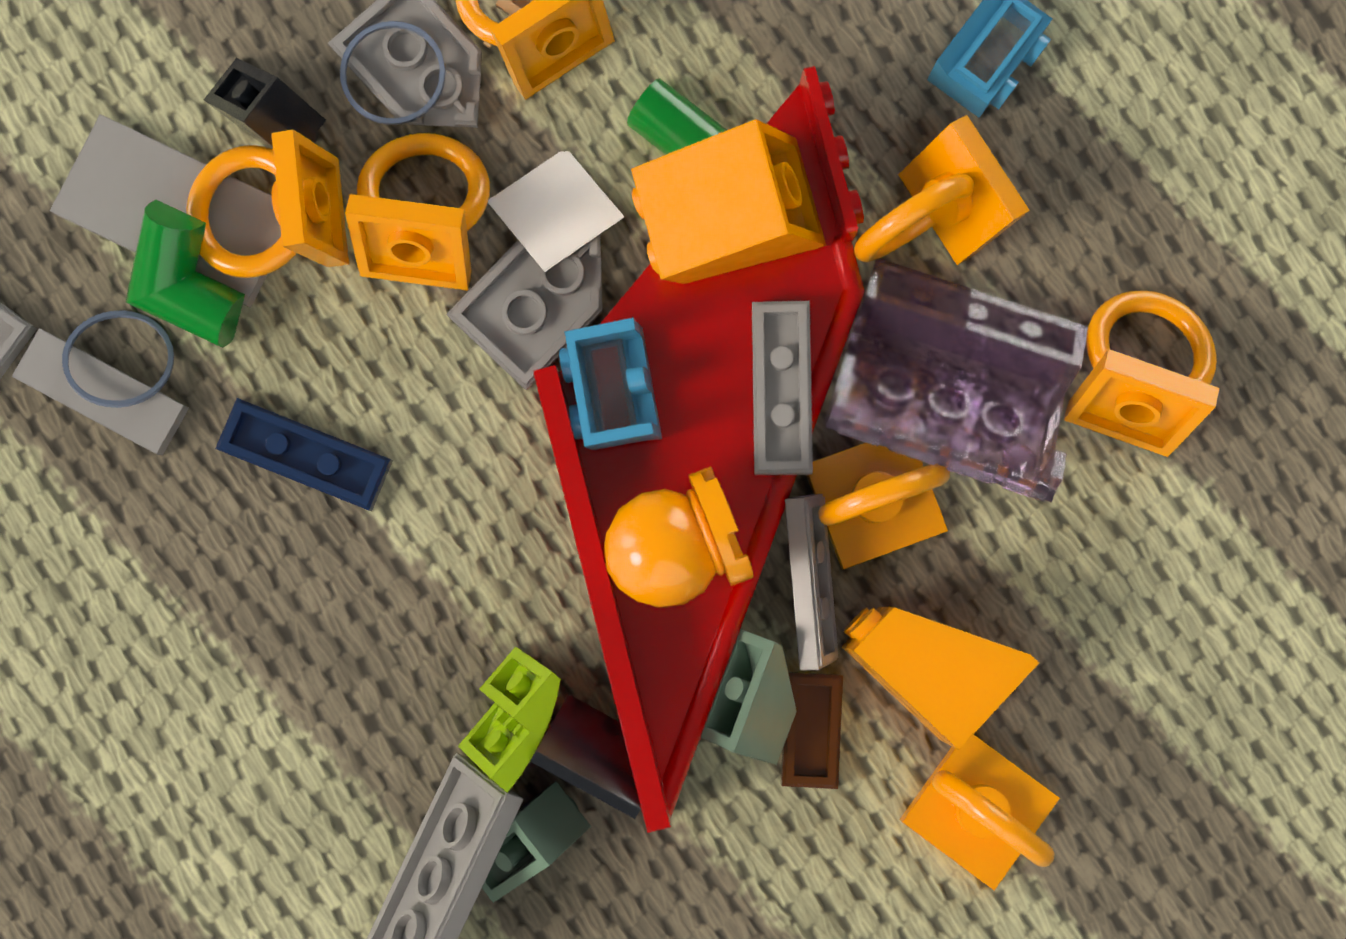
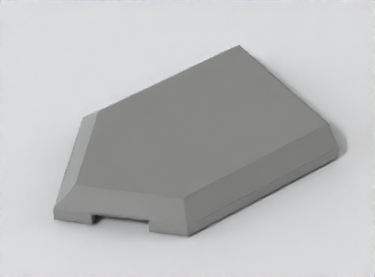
(405, 68)
(522, 311)

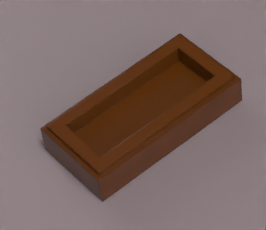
(813, 740)

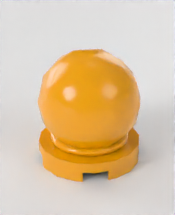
(673, 544)

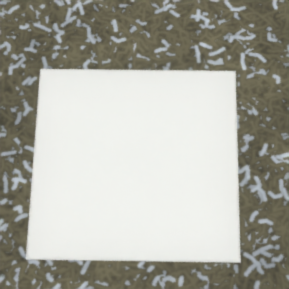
(555, 209)

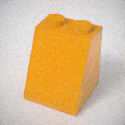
(726, 204)
(935, 670)

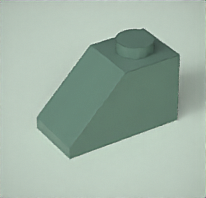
(753, 701)
(535, 840)

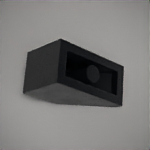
(262, 104)

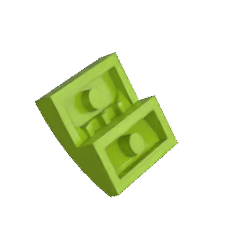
(516, 722)

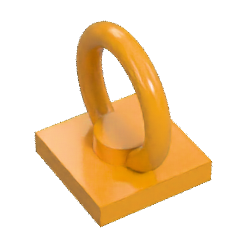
(542, 38)
(955, 191)
(304, 200)
(411, 238)
(1139, 399)
(876, 501)
(982, 812)

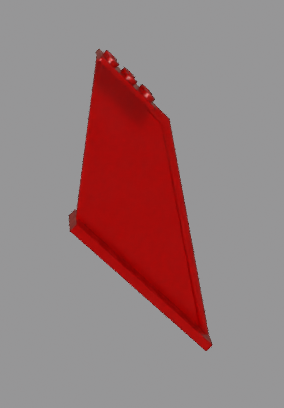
(700, 360)

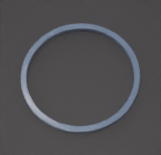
(385, 25)
(117, 403)

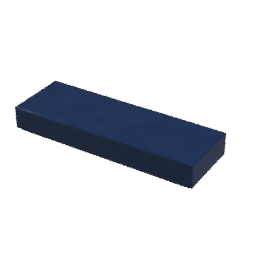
(304, 454)

